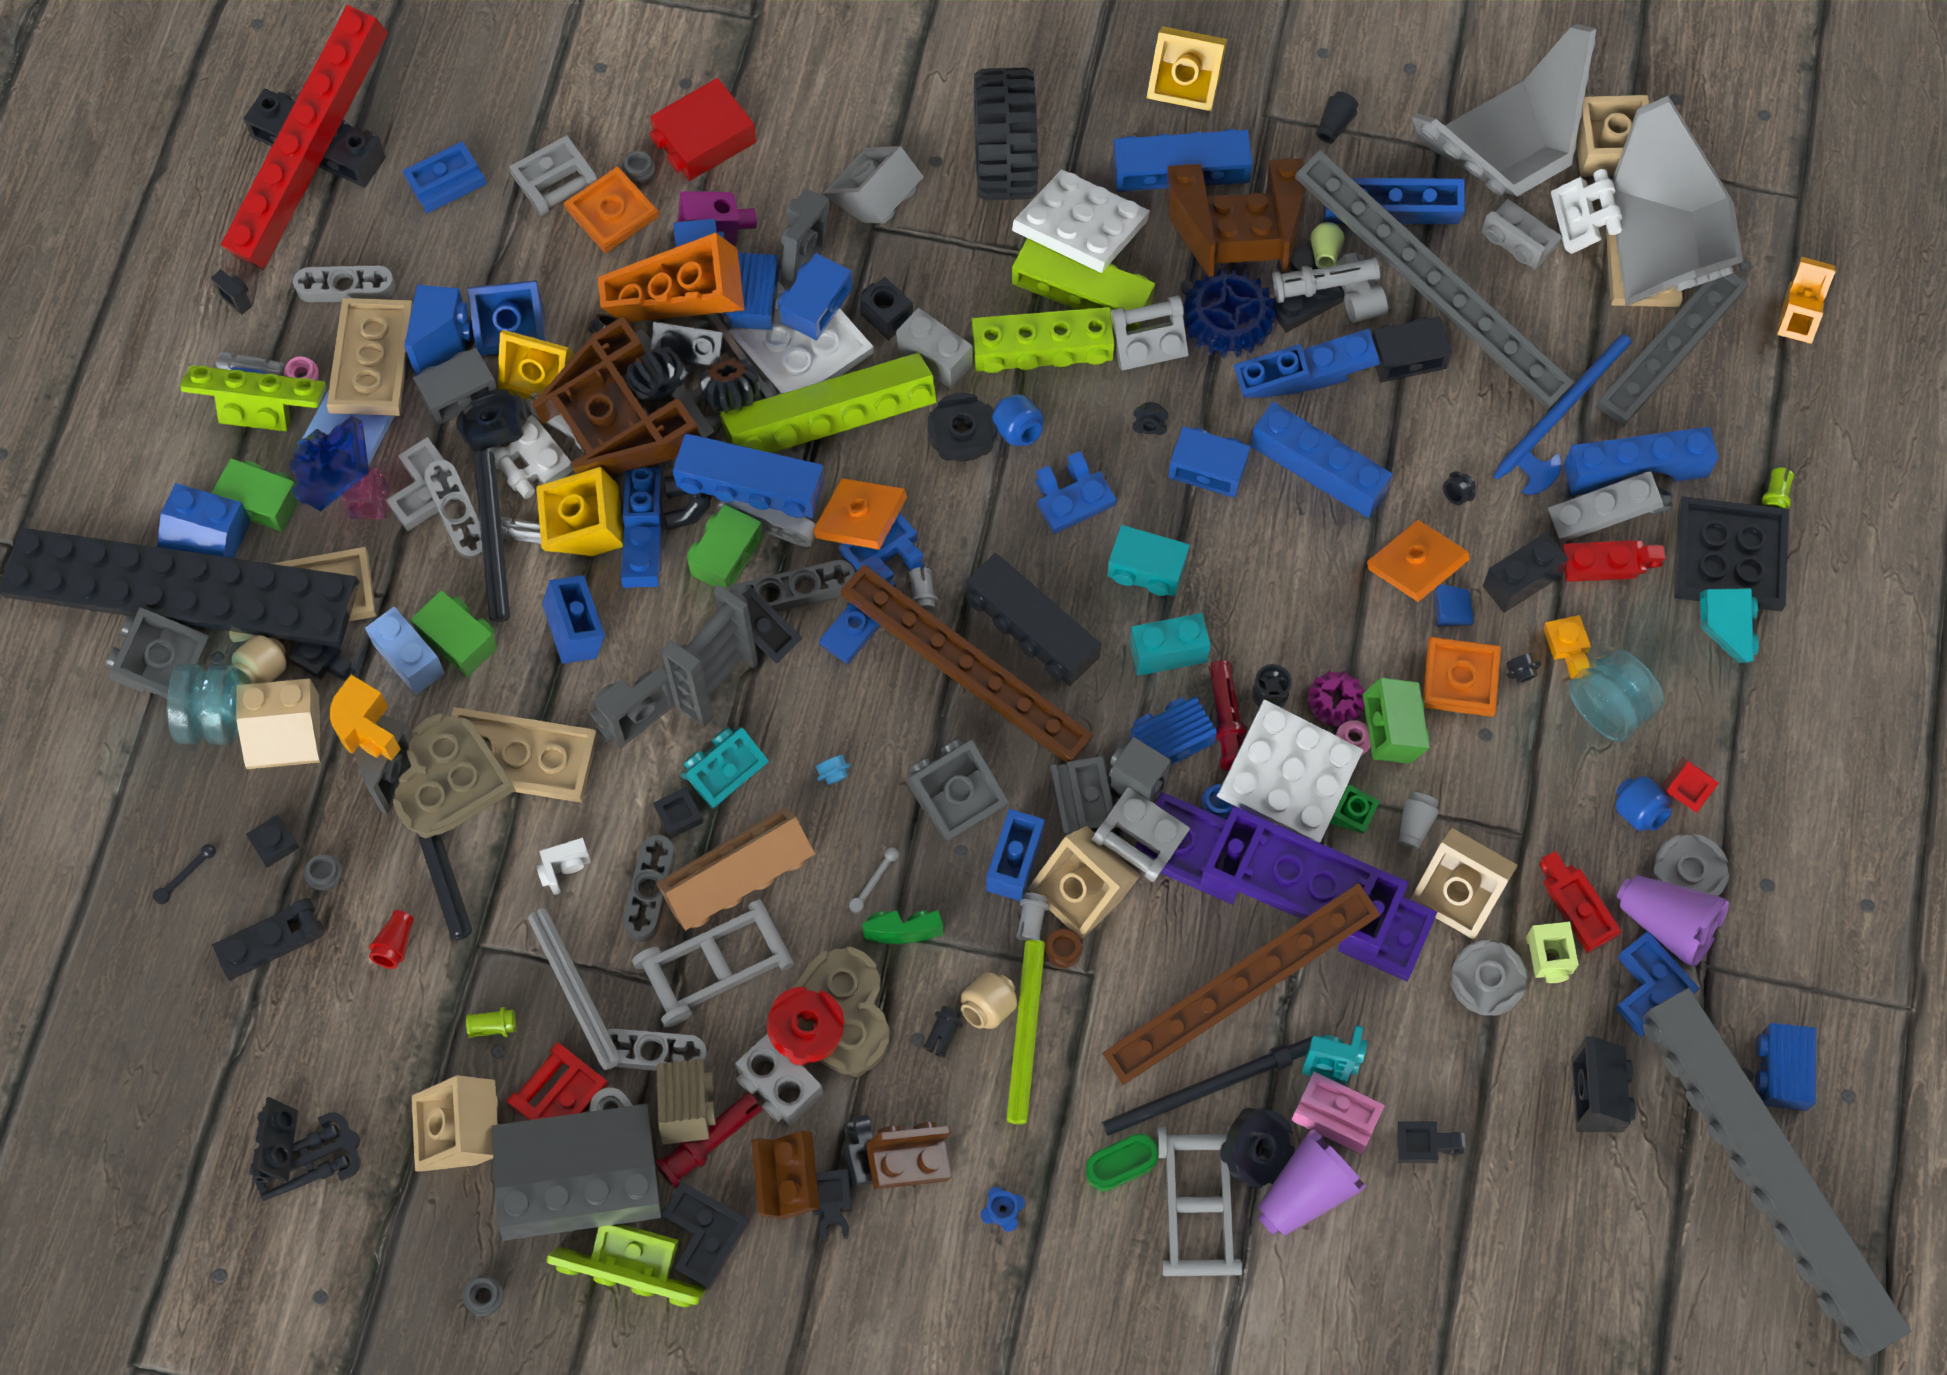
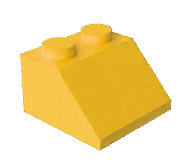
(1186, 68)
(581, 514)

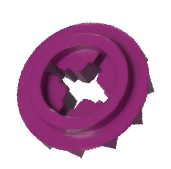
(1321, 703)

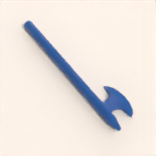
(1544, 473)

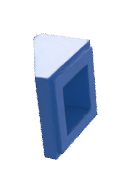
(1452, 606)

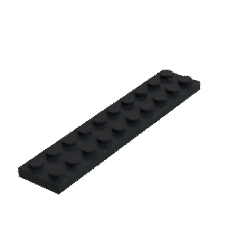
(180, 586)

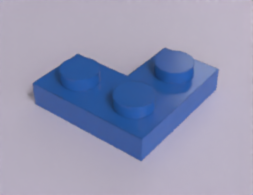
(1657, 974)

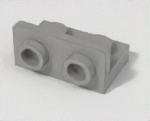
(1520, 234)

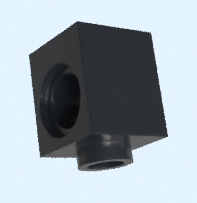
(888, 319)

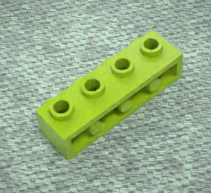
(1042, 339)

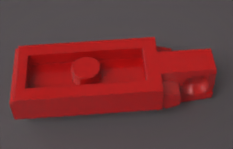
(1610, 560)
(1578, 903)

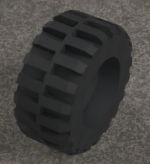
(1005, 133)

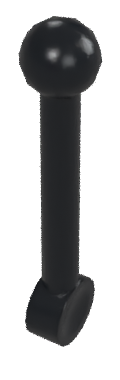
(1188, 284)
(162, 895)

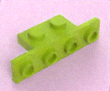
(251, 397)
(631, 1259)

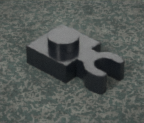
(833, 1199)

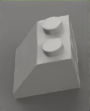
(875, 184)

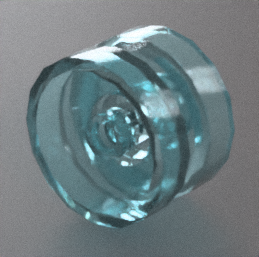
(1616, 694)
(203, 704)

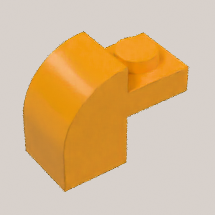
(1805, 300)
(355, 716)

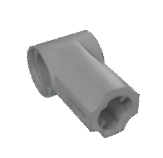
(1362, 299)

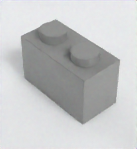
(942, 350)

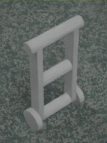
(679, 1011)
(1175, 1205)

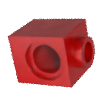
(1689, 784)

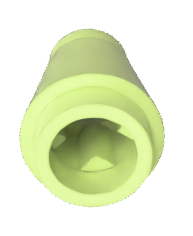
(1326, 244)

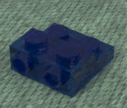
(329, 463)

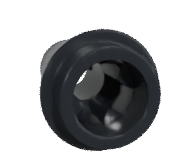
(1336, 116)

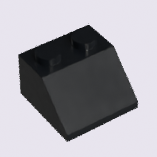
(1602, 1087)

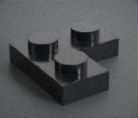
(1299, 308)
(714, 1233)

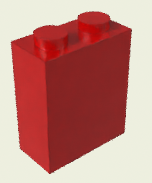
(702, 129)

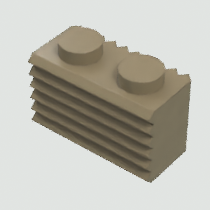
(683, 1101)

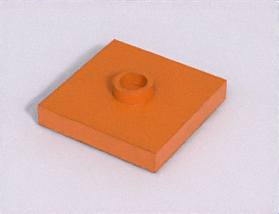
(611, 209)
(860, 513)
(1418, 560)
(1461, 676)

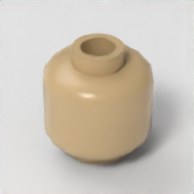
(259, 660)
(988, 1000)

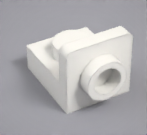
(562, 858)

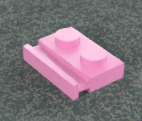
(1338, 1113)

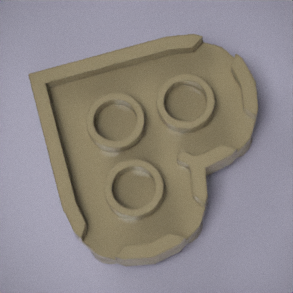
(448, 777)
(855, 984)

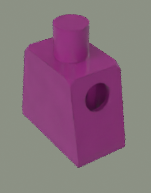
(717, 206)

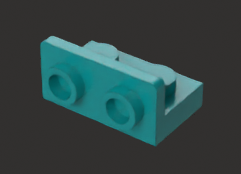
(723, 765)
(1333, 1058)

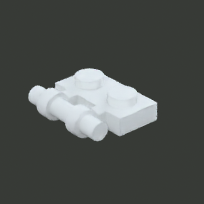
(1576, 213)
(540, 454)

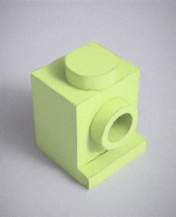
(1553, 939)

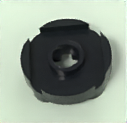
(482, 432)
(956, 445)
(1241, 1144)

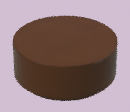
(1063, 948)

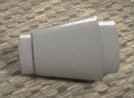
(1417, 818)

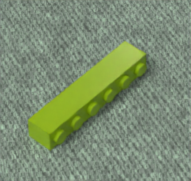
(832, 405)

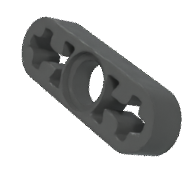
(633, 911)

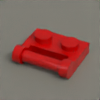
(568, 1096)

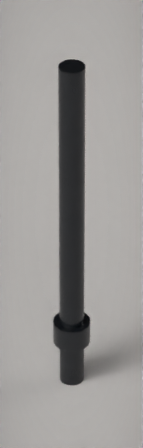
(1278, 1057)

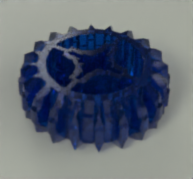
(1242, 299)

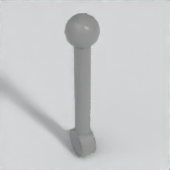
(856, 904)

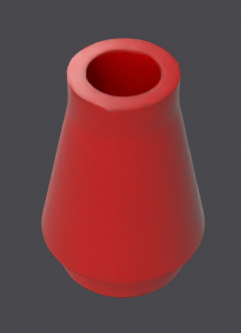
(391, 943)

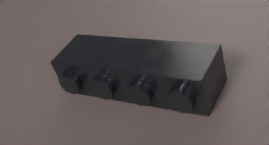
(1032, 620)

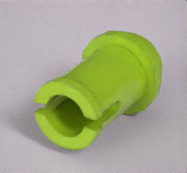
(1779, 489)
(491, 1023)

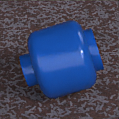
(1018, 420)
(1643, 803)

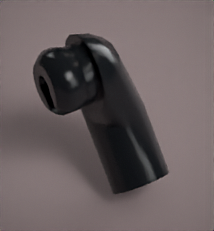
(690, 514)

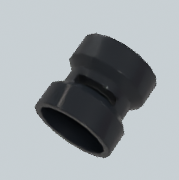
(1269, 680)

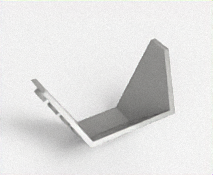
(1524, 130)
(1673, 209)

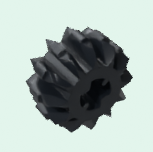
(655, 375)
(729, 385)

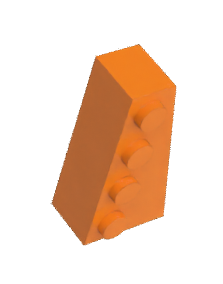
(676, 283)

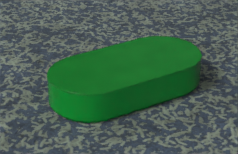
(1121, 1162)

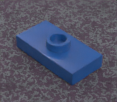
(849, 633)

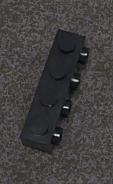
(350, 155)

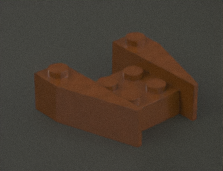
(1237, 225)
(604, 410)

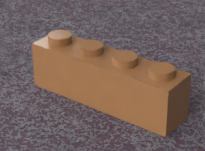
(735, 869)

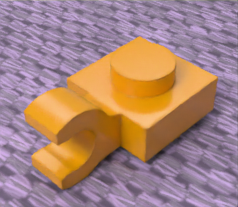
(1568, 641)

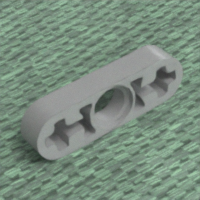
(334, 274)
(435, 489)
(777, 523)
(680, 1043)

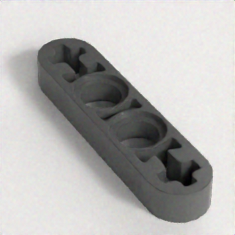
(786, 583)

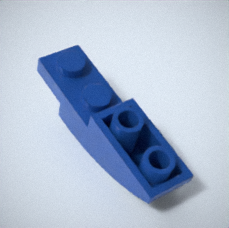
(1306, 369)
(642, 528)

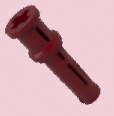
(1231, 730)
(694, 1153)

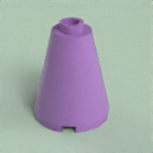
(1674, 915)
(1308, 1186)

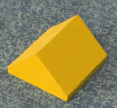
(529, 363)

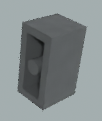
(454, 385)
(1139, 769)

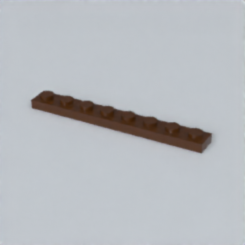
(966, 664)
(1241, 984)

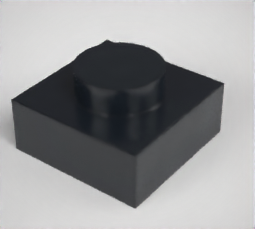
(232, 291)
(678, 812)
(272, 841)

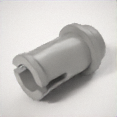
(922, 589)
(1031, 916)

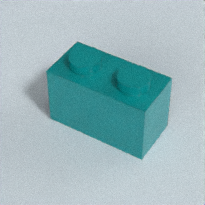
(1148, 561)
(1169, 644)

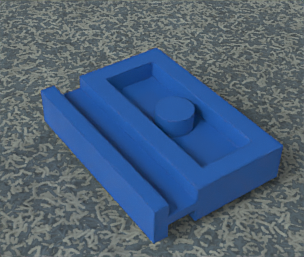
(444, 177)

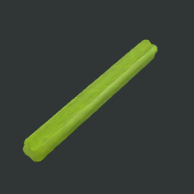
(1025, 1032)

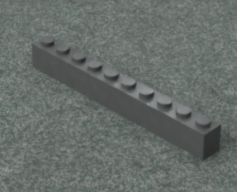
(1775, 1175)

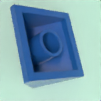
(506, 307)

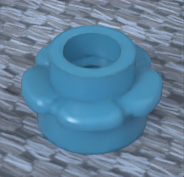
(833, 770)

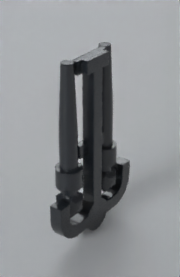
(347, 1140)

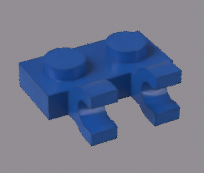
(1075, 502)
(898, 541)

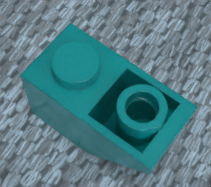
(1728, 618)

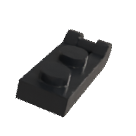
(268, 939)

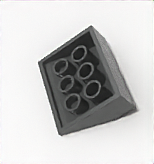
(574, 1172)

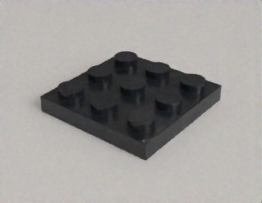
(1732, 549)

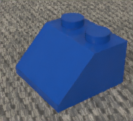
(436, 327)
(202, 523)

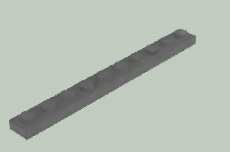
(1434, 279)

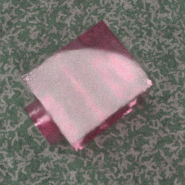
(367, 496)

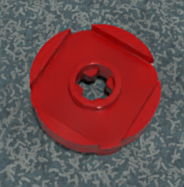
(804, 1045)

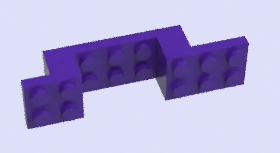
(1295, 877)

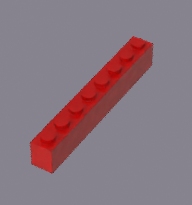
(305, 137)

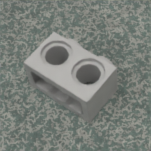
(782, 1076)

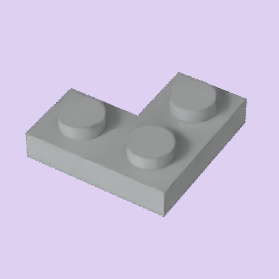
(414, 502)

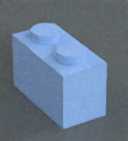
(405, 650)

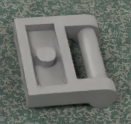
(549, 167)
(1149, 343)
(1145, 824)

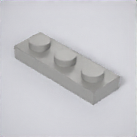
(1605, 507)

